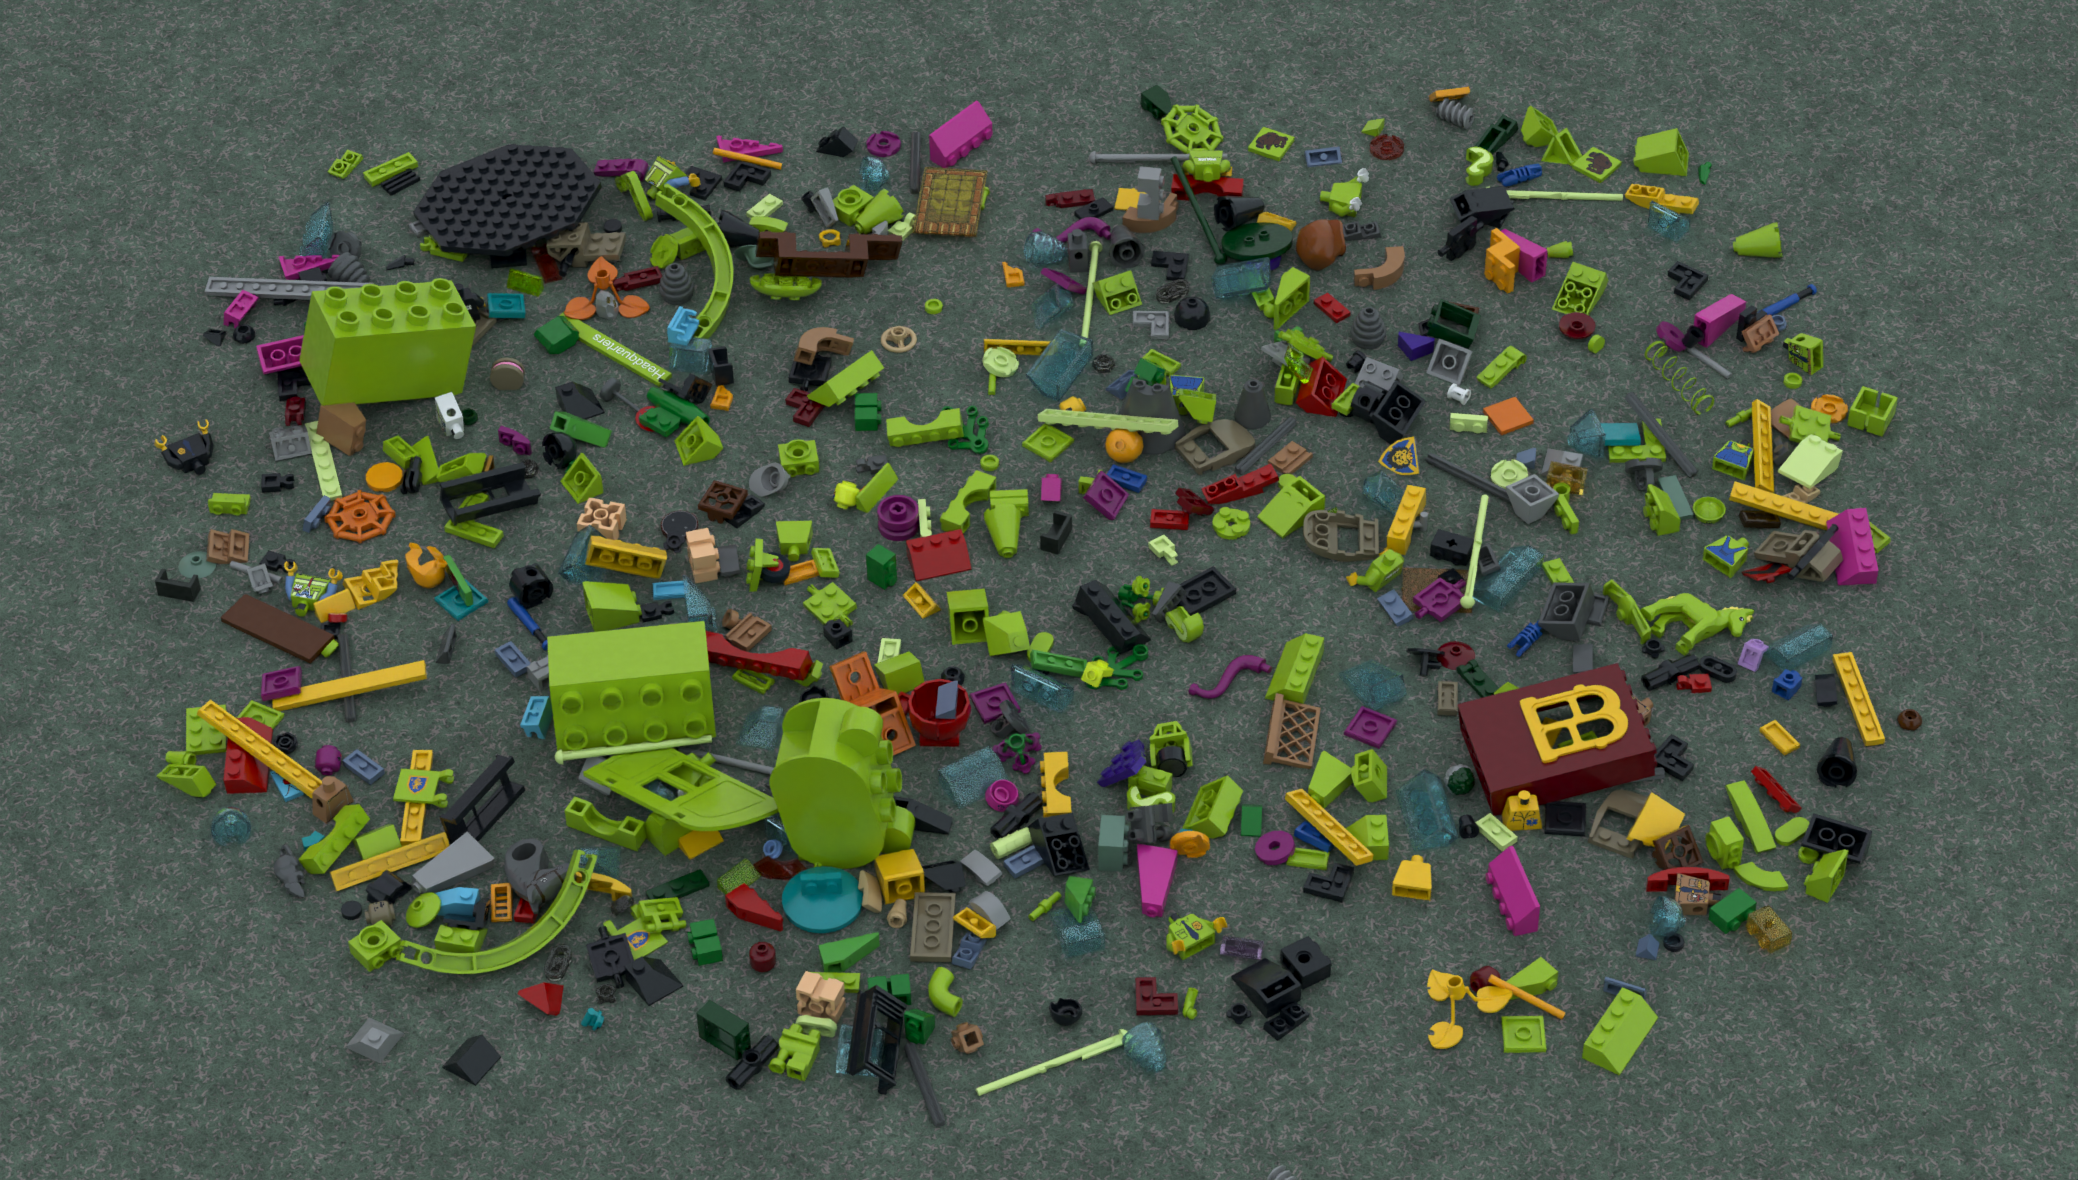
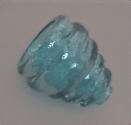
(1043, 249)
(1146, 1046)

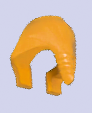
(430, 573)

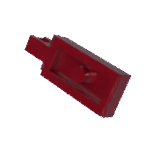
(1070, 198)
(638, 279)

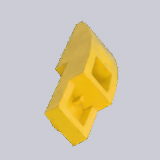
(1643, 195)

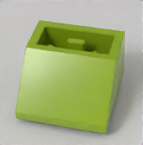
(1117, 292)
(460, 467)
(1660, 511)

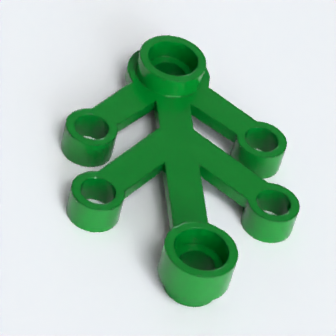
(968, 433)
(1140, 653)

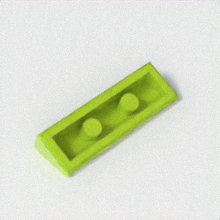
(429, 465)
(876, 488)

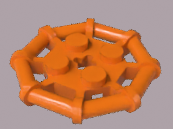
(370, 514)

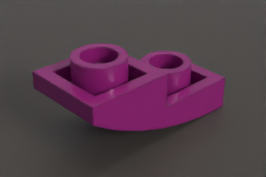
(520, 443)

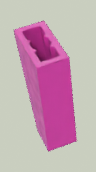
(1531, 257)
(1718, 318)
(1156, 874)

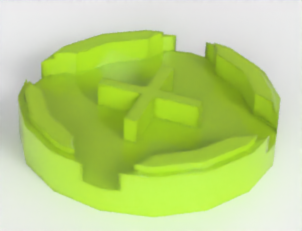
(664, 251)

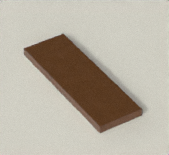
(277, 628)

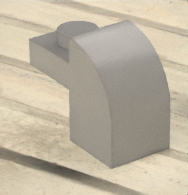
(990, 908)

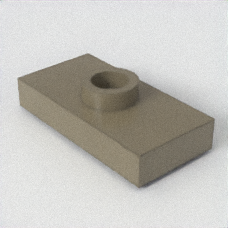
(1447, 698)

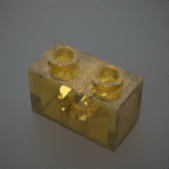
(1568, 474)
(1768, 929)

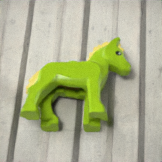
(1697, 616)

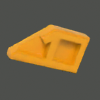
(1013, 276)
(722, 399)

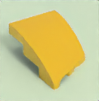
(379, 581)
(1655, 820)

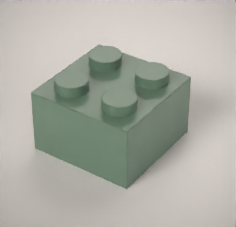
(1113, 843)

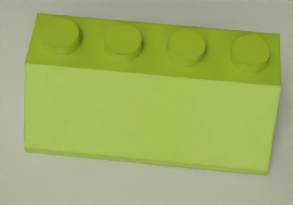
(848, 380)
(1297, 668)
(1619, 1032)

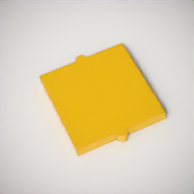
(1127, 198)

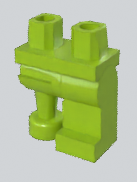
(798, 1046)

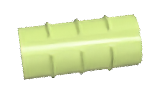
(1011, 843)

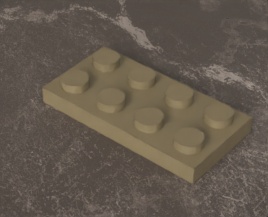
(932, 927)

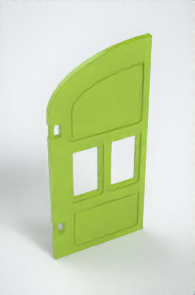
(711, 807)

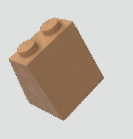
(342, 426)

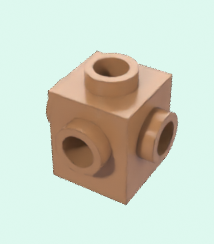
(973, 1038)

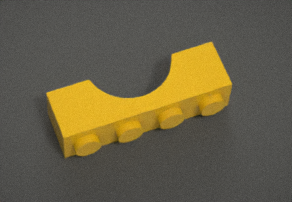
(1401, 529)
(1055, 770)

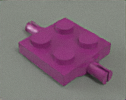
(1439, 599)

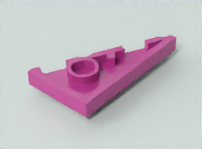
(747, 147)
(301, 263)

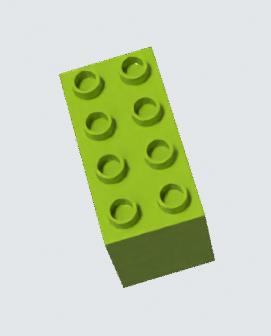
(387, 342)
(630, 686)

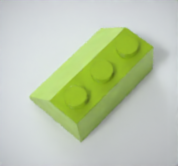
(1214, 807)

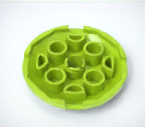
(783, 286)

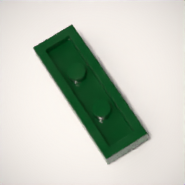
(680, 886)

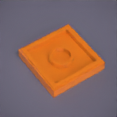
(1508, 415)

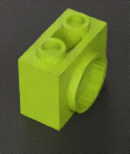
(850, 204)
(799, 457)
(1370, 776)
(1725, 843)
(375, 945)

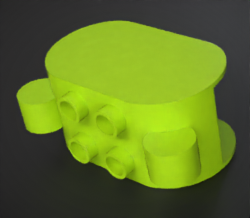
(838, 785)

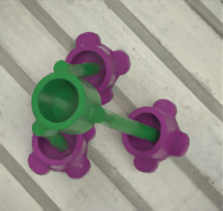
(1017, 744)

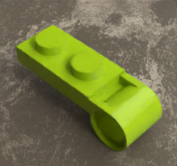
(1501, 366)
(1563, 508)

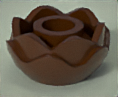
(1909, 719)

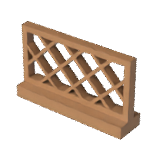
(1274, 733)

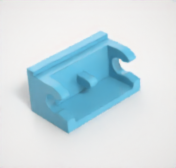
(682, 326)
(537, 716)

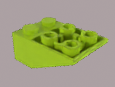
(1580, 289)
(1290, 507)

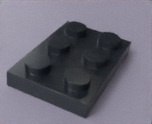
(1205, 591)

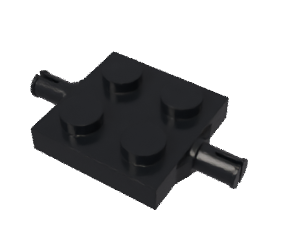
(1461, 239)
(810, 374)
(610, 956)

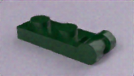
(1478, 680)

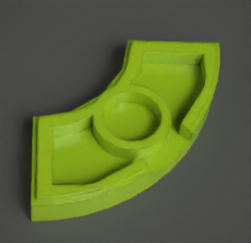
(1759, 878)

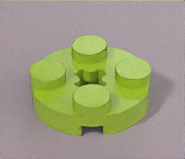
(1226, 515)

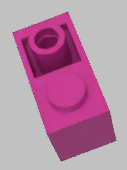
(1051, 487)

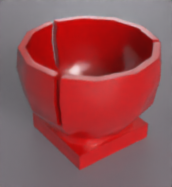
(923, 711)

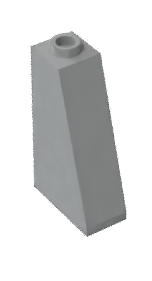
(454, 864)

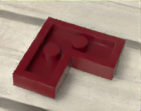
(807, 409)
(1192, 503)
(1153, 1003)

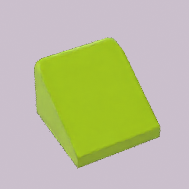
(1374, 127)

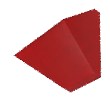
(544, 996)

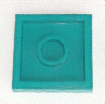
(505, 305)
(1621, 434)
(454, 604)

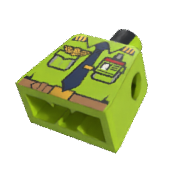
(1805, 352)

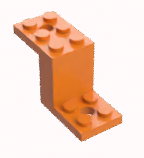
(866, 693)

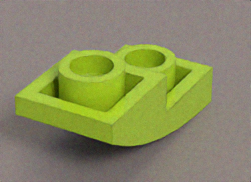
(344, 166)
(767, 223)

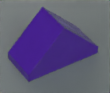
(1415, 345)

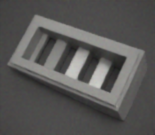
(825, 207)

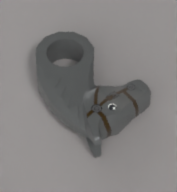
(528, 873)

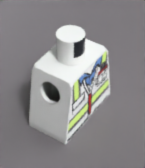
(450, 422)

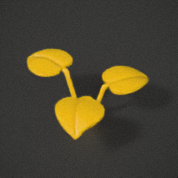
(1442, 985)

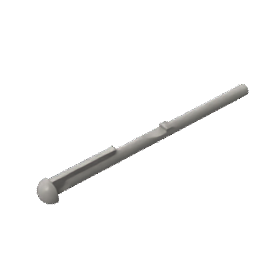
(1131, 158)
(729, 761)

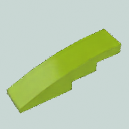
(1751, 816)

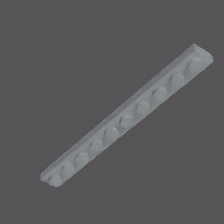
(271, 287)

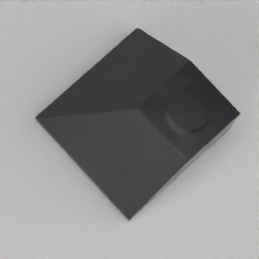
(578, 400)
(946, 874)
(651, 979)

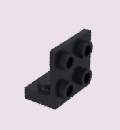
(693, 390)
(479, 918)

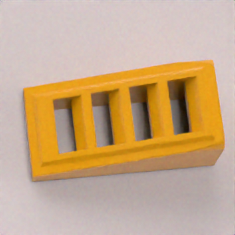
(503, 888)

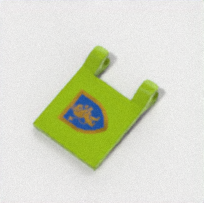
(421, 786)
(640, 941)

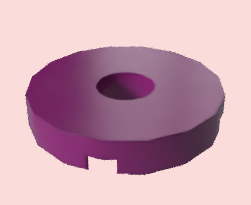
(874, 147)
(1672, 336)
(1273, 839)

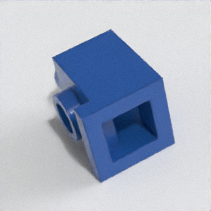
(1788, 680)

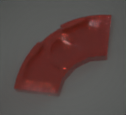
(777, 869)

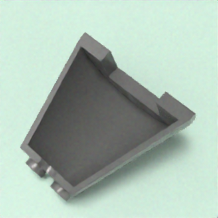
(1153, 402)

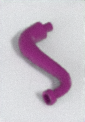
(1092, 223)
(1242, 662)

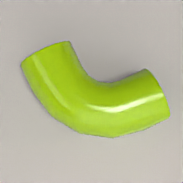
(939, 992)

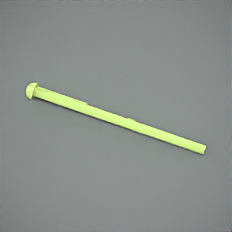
(1563, 195)
(1095, 247)
(1467, 601)
(644, 746)
(1085, 1052)

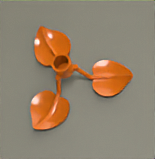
(602, 275)

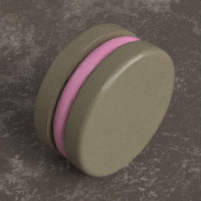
(507, 374)

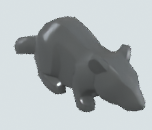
(287, 872)

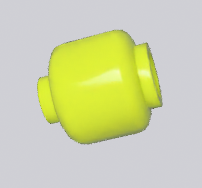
(845, 494)

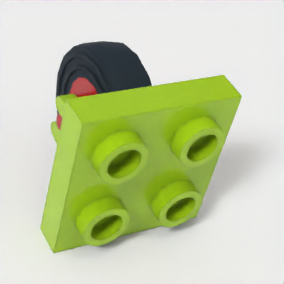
(765, 566)

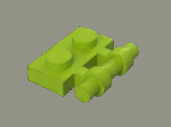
(661, 909)

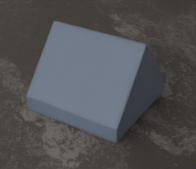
(1647, 947)

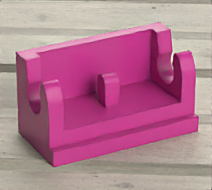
(239, 308)

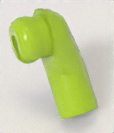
(1189, 1002)

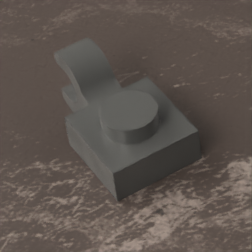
(1782, 450)
(872, 464)

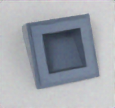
(1527, 458)

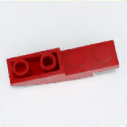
(1236, 488)

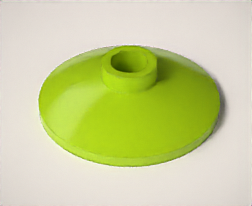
(423, 910)

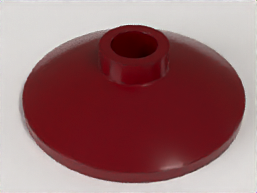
(1577, 325)
(1454, 659)

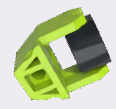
(1170, 758)

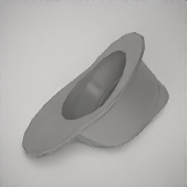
(768, 479)

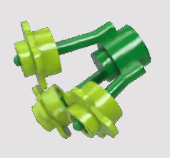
(1140, 589)

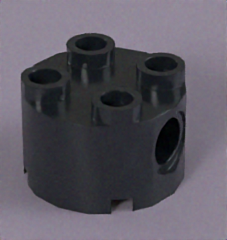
(1367, 400)
(530, 585)

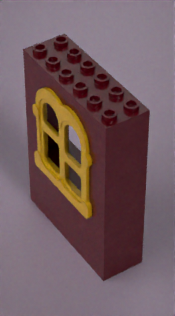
(1514, 753)

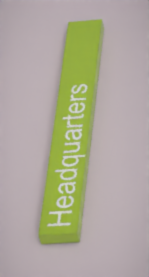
(619, 353)

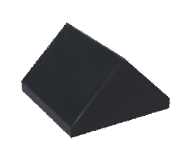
(472, 1059)

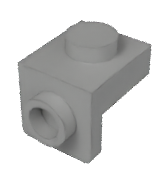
(259, 578)

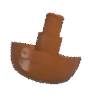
(1320, 243)

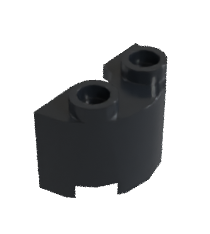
(387, 888)

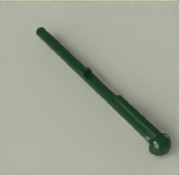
(1220, 258)

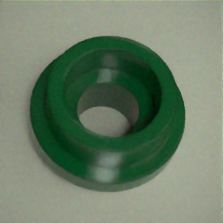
(469, 416)

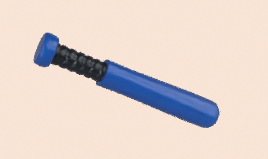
(1789, 301)
(527, 620)

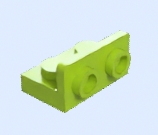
(229, 503)

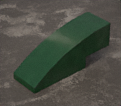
(1498, 134)

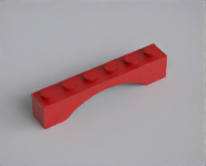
(788, 663)

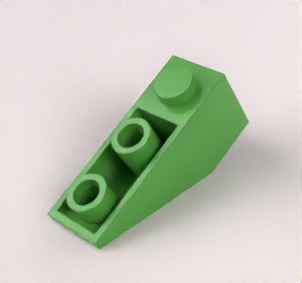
(580, 429)
(1079, 896)
(843, 954)

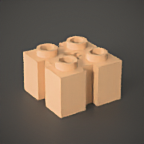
(603, 517)
(702, 555)
(820, 997)

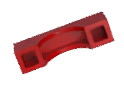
(1220, 187)

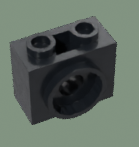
(1306, 962)

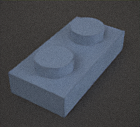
(314, 517)
(1395, 608)
(512, 659)
(363, 767)
(1023, 862)

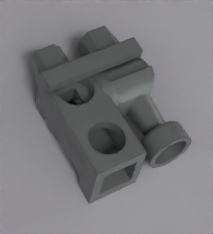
(1143, 823)

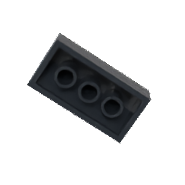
(1110, 616)

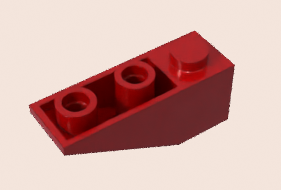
(750, 907)

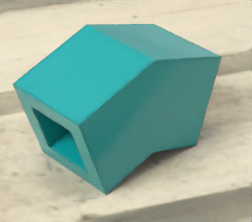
(310, 840)

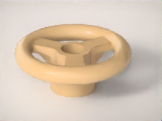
(897, 335)

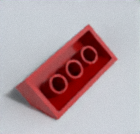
(242, 770)

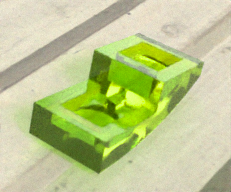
(1295, 362)

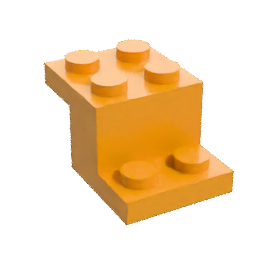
(1502, 260)

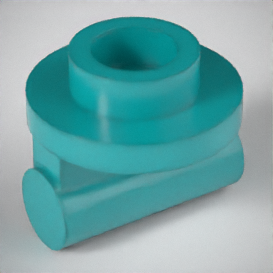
(593, 1018)

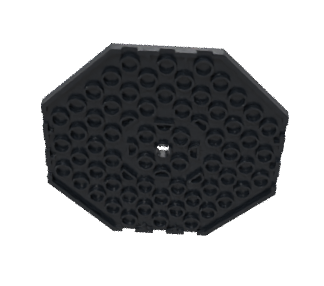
(507, 199)

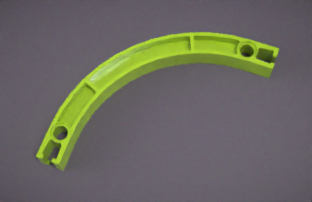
(717, 248)
(522, 946)

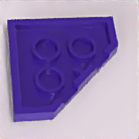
(1124, 764)

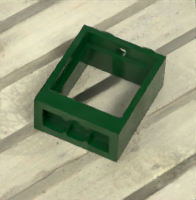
(1456, 314)
(723, 1029)

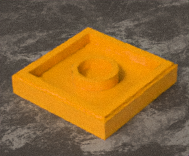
(1455, 93)

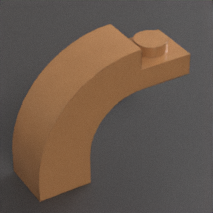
(1146, 225)
(1385, 274)
(821, 340)

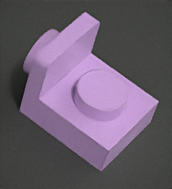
(1752, 654)

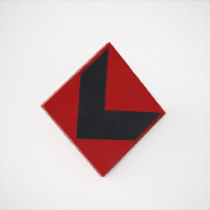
(1767, 572)

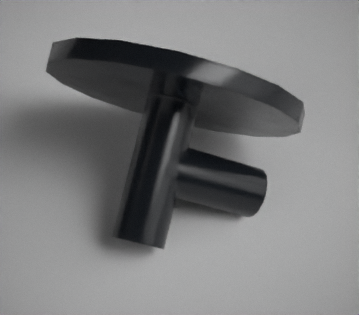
(1425, 662)

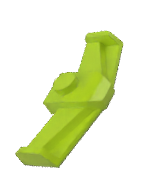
(1628, 609)

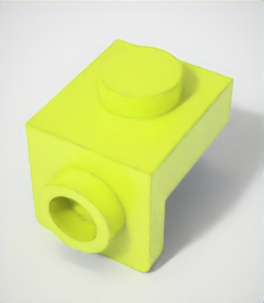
(1095, 672)

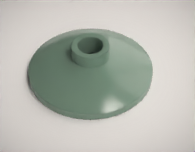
(196, 564)

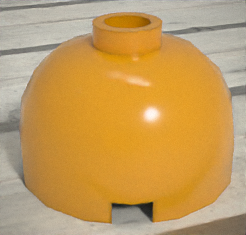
(1123, 445)

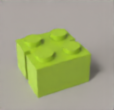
(1866, 414)

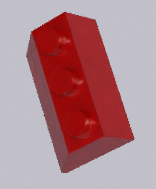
(1322, 389)
(938, 555)

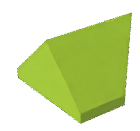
(1562, 149)

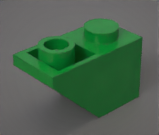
(918, 1025)

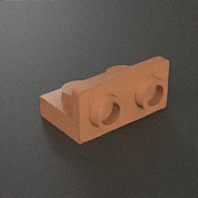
(1760, 333)

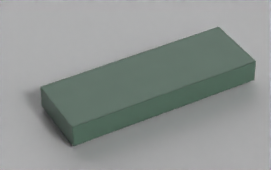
(1673, 489)

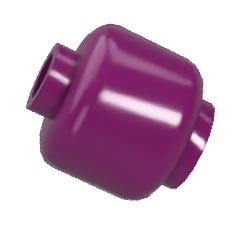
(328, 760)

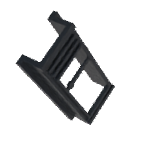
(509, 477)
(491, 810)
(867, 1005)

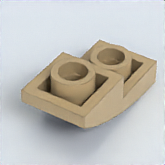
(1803, 494)
(871, 892)

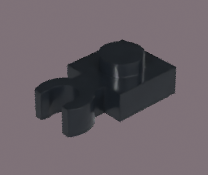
(274, 482)
(275, 561)
(653, 611)

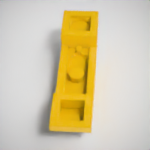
(607, 885)

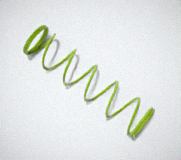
(1660, 355)

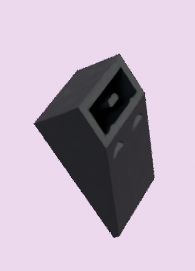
(1482, 203)
(1059, 844)
(1268, 986)

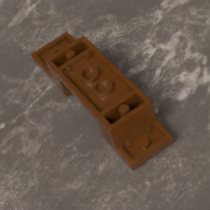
(826, 264)

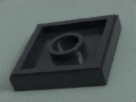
(1565, 818)

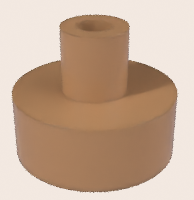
(730, 619)

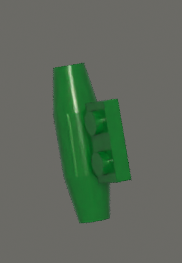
(670, 412)

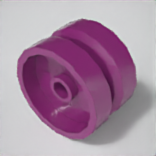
(898, 517)

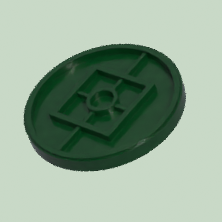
(1257, 241)

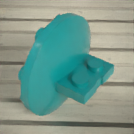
(822, 899)

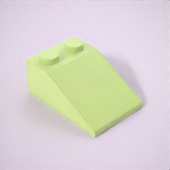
(1811, 461)

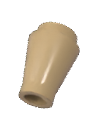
(898, 916)

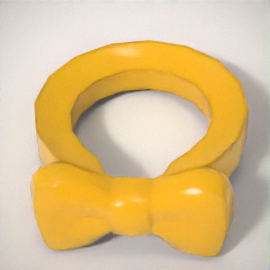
(826, 243)

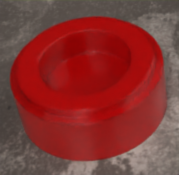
(337, 617)

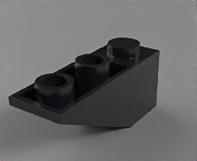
(926, 818)

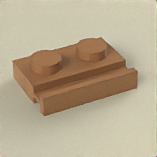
(1290, 458)
(748, 632)

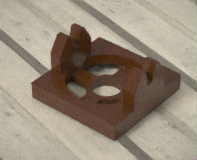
(733, 495)
(1690, 847)

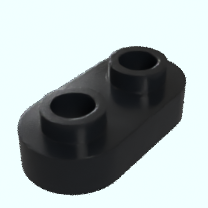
(1719, 668)

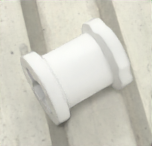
(1452, 393)

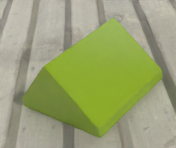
(582, 480)
(900, 673)
(377, 841)

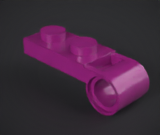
(621, 166)

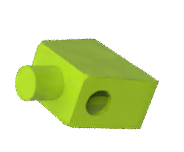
(794, 538)

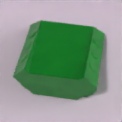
(557, 335)

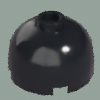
(1192, 313)
(559, 445)

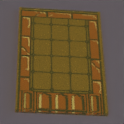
(950, 201)

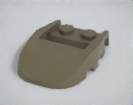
(1228, 432)
(1322, 538)
(1623, 802)

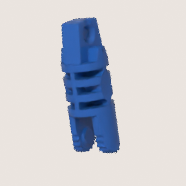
(1519, 175)
(1526, 638)

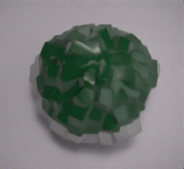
(1459, 779)

